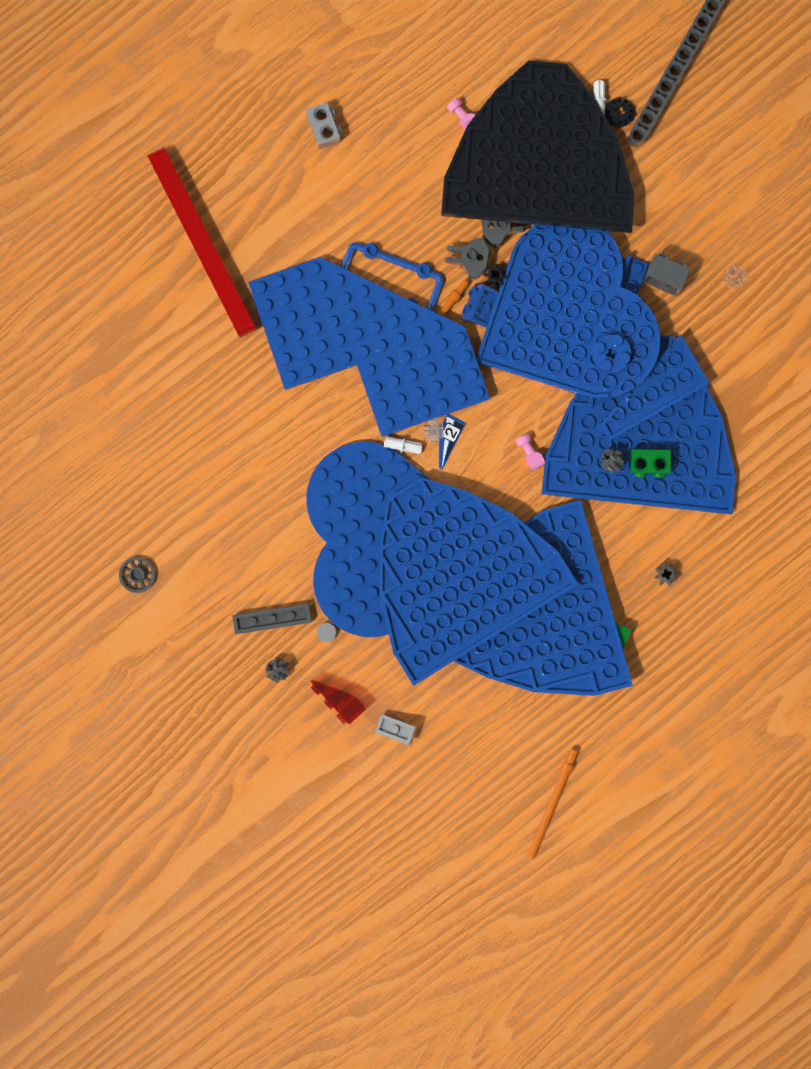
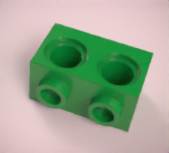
(649, 458)

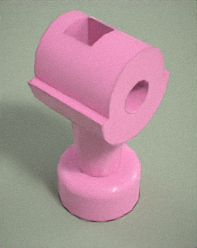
(455, 106)
(533, 458)

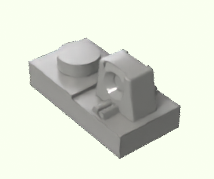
(395, 729)

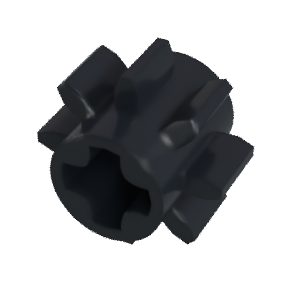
(495, 271)

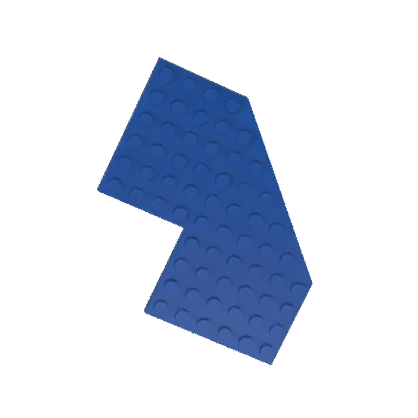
(406, 355)

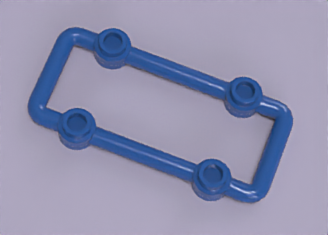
(423, 270)

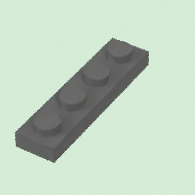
(271, 619)

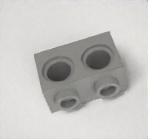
(320, 126)

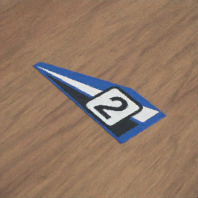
(451, 431)

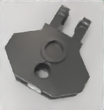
(499, 232)
(475, 249)

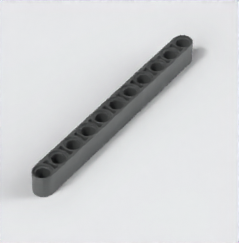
(678, 64)

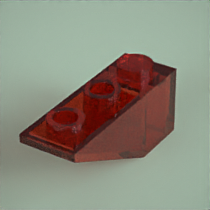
(343, 702)

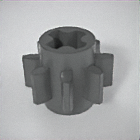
(612, 460)
(664, 579)
(277, 670)

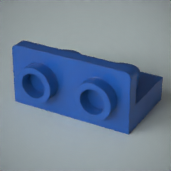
(633, 273)
(479, 305)

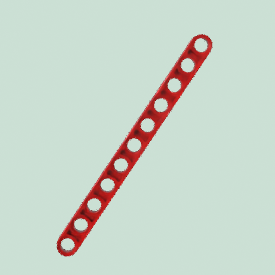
(201, 242)

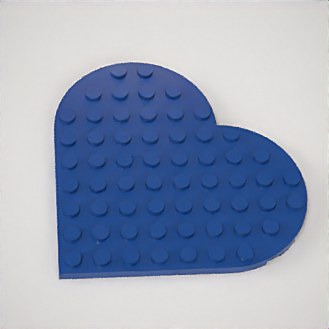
(558, 304)
(348, 512)

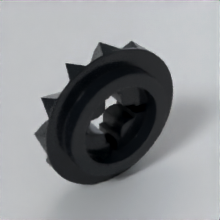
(625, 119)

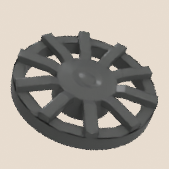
(137, 574)

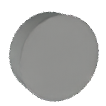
(326, 632)

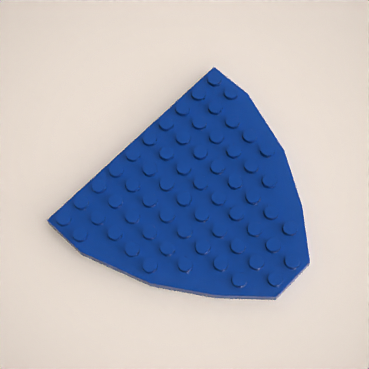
(692, 429)
(458, 574)
(570, 641)

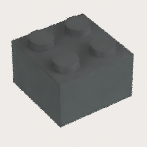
(666, 274)

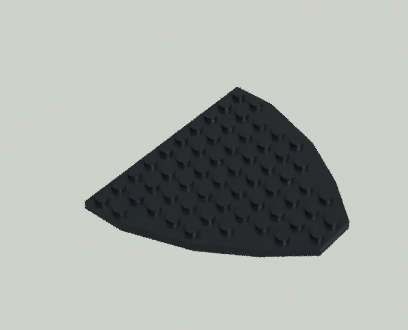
(541, 157)

